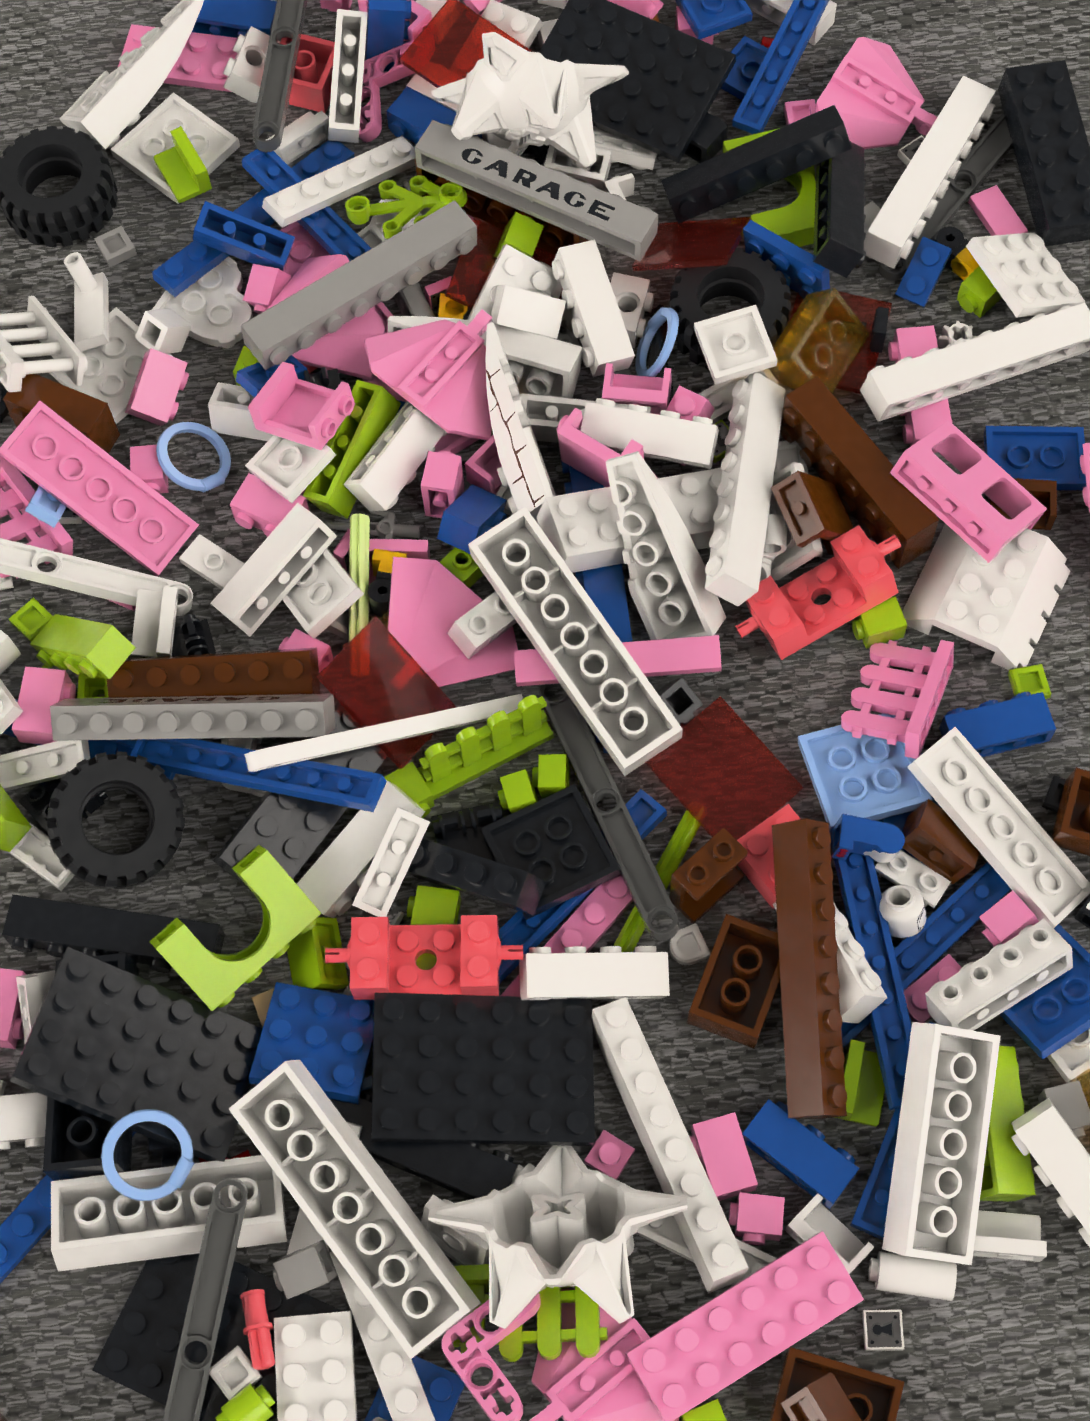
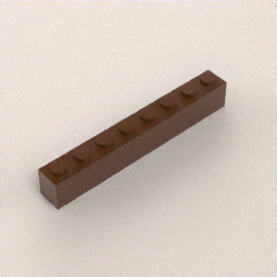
(809, 970)

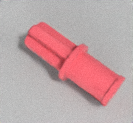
(258, 1329)

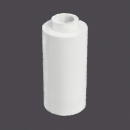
(913, 1276)

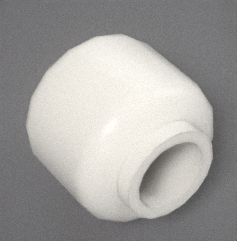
(903, 910)

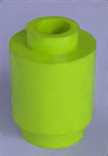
(248, 1405)

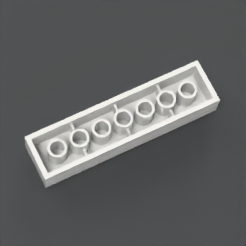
(575, 641)
(354, 1207)

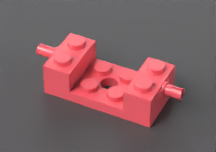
(853, 578)
(386, 955)

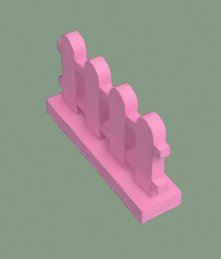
(17, 497)
(919, 709)

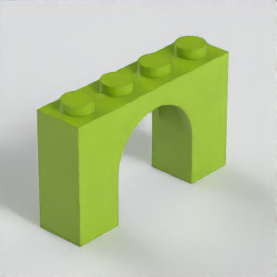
(795, 220)
(285, 916)

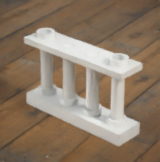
(53, 343)

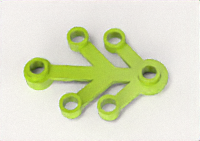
(409, 203)

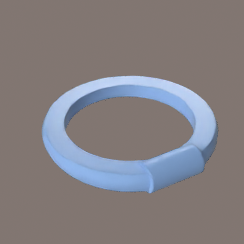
(653, 325)
(182, 480)
(179, 1173)

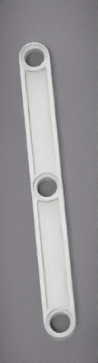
(84, 575)
(378, 734)

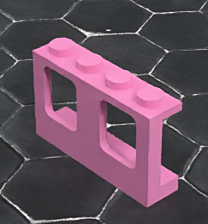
(959, 497)

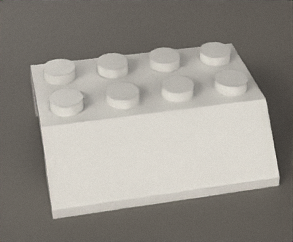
(992, 601)

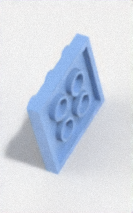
(860, 775)

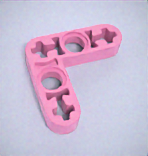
(374, 79)
(477, 1357)

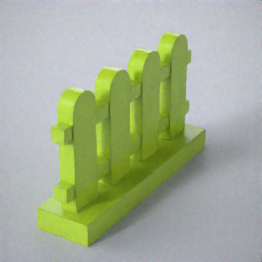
(485, 748)
(549, 1320)

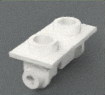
(911, 872)

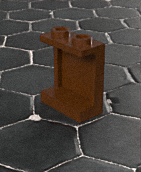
(811, 509)
(707, 876)

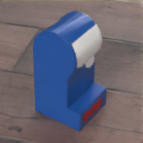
(866, 837)

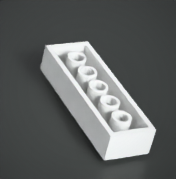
(585, 524)
(941, 1143)
(102, 1227)

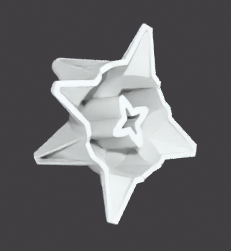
(528, 100)
(559, 1231)

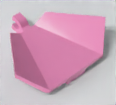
(875, 96)
(346, 346)
(438, 372)
(421, 612)
(595, 1386)

